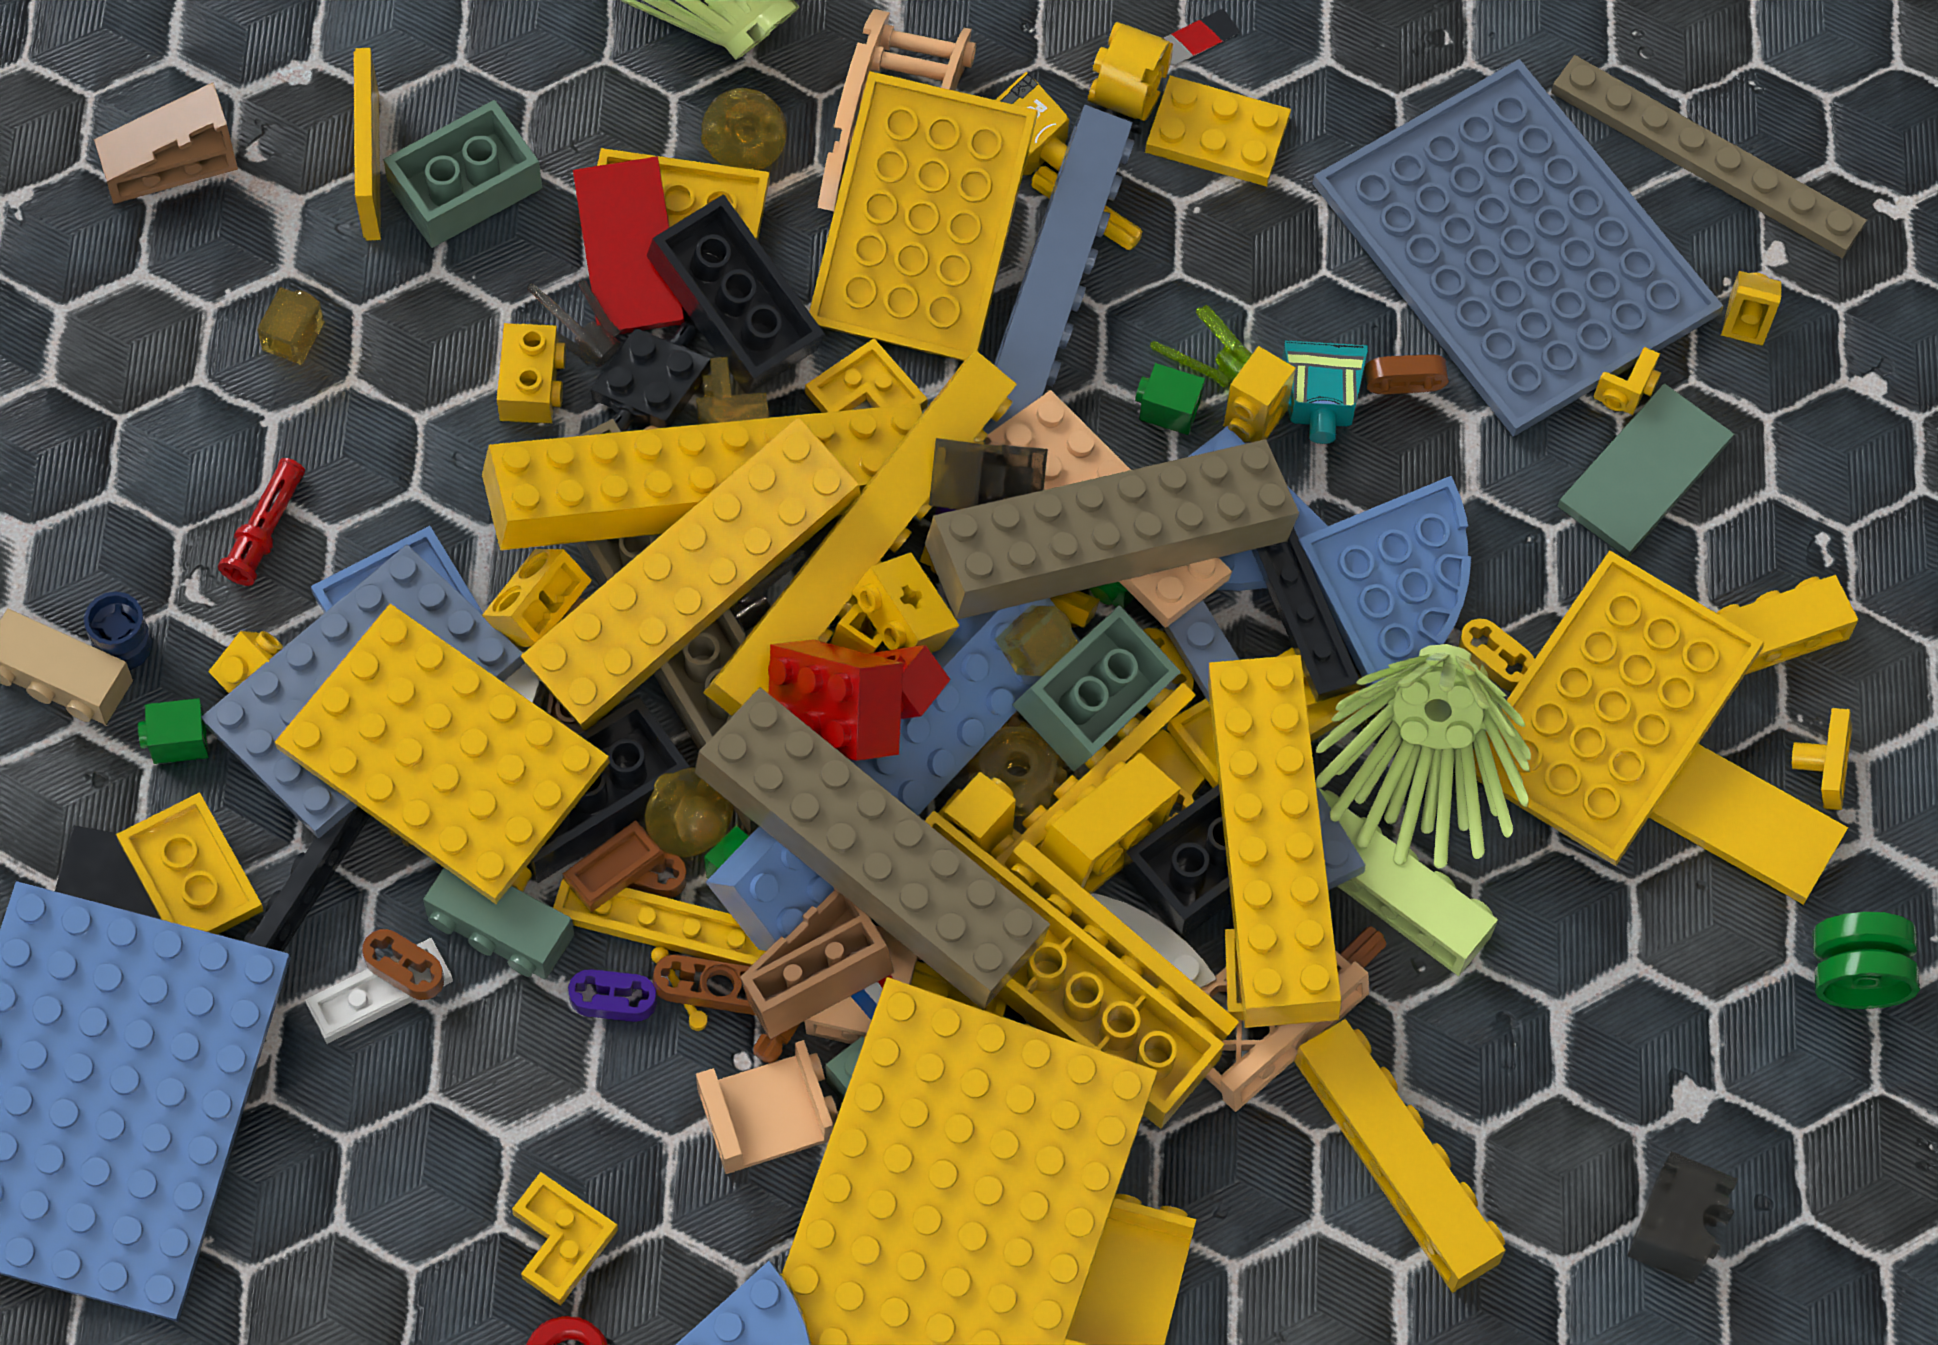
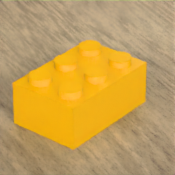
(1108, 821)

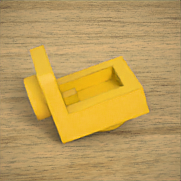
(1625, 395)
(244, 657)

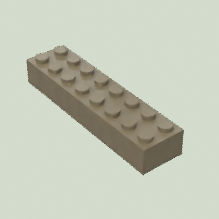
(1110, 528)
(871, 848)

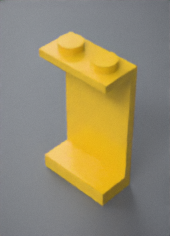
(1133, 1276)

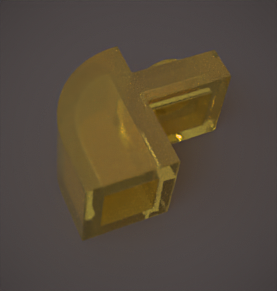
(720, 405)

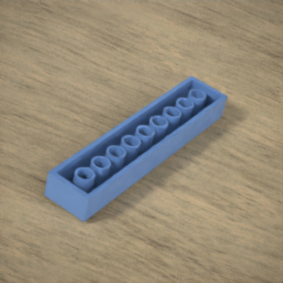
(772, 888)

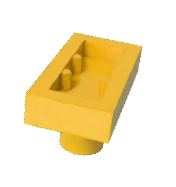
(1829, 758)

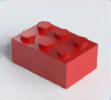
(840, 695)

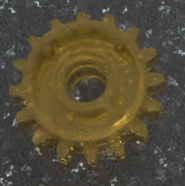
(1026, 749)

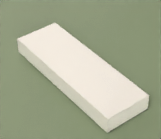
(364, 999)

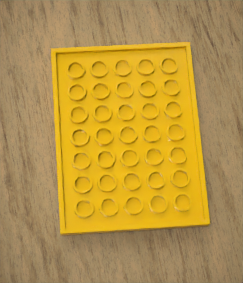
(963, 1180)

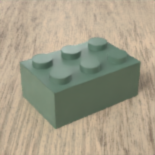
(463, 173)
(1096, 688)

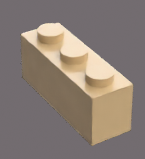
(61, 668)

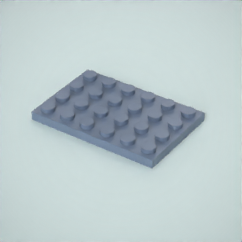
(275, 693)

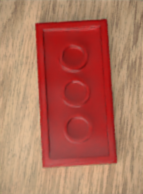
(619, 216)

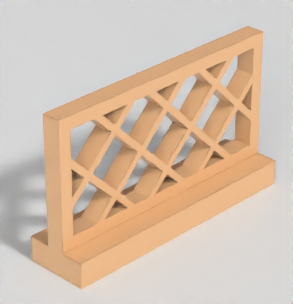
(1279, 1048)

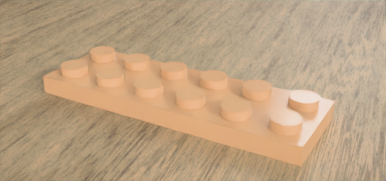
(1080, 455)

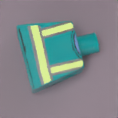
(1324, 385)

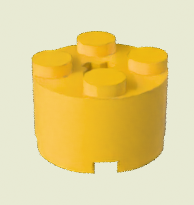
(1130, 71)

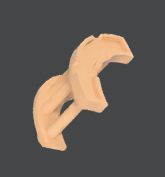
(873, 58)

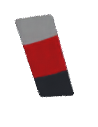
(1201, 36)

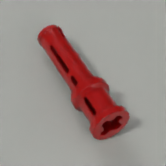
(255, 536)

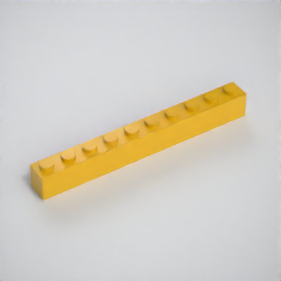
(866, 529)

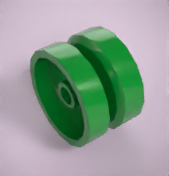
(1865, 960)

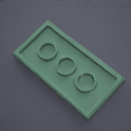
(1645, 470)

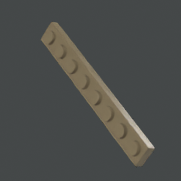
(1709, 156)

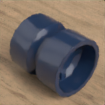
(119, 628)

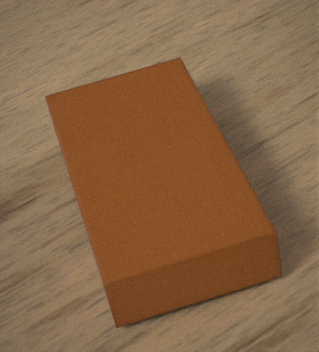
(613, 866)

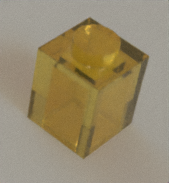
(291, 325)
(1037, 640)

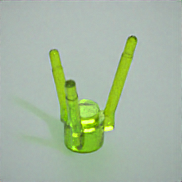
(1230, 358)

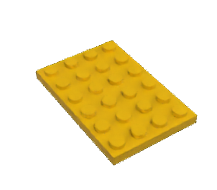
(922, 216)
(1620, 704)
(442, 753)

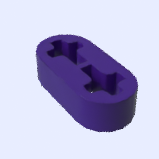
(614, 985)

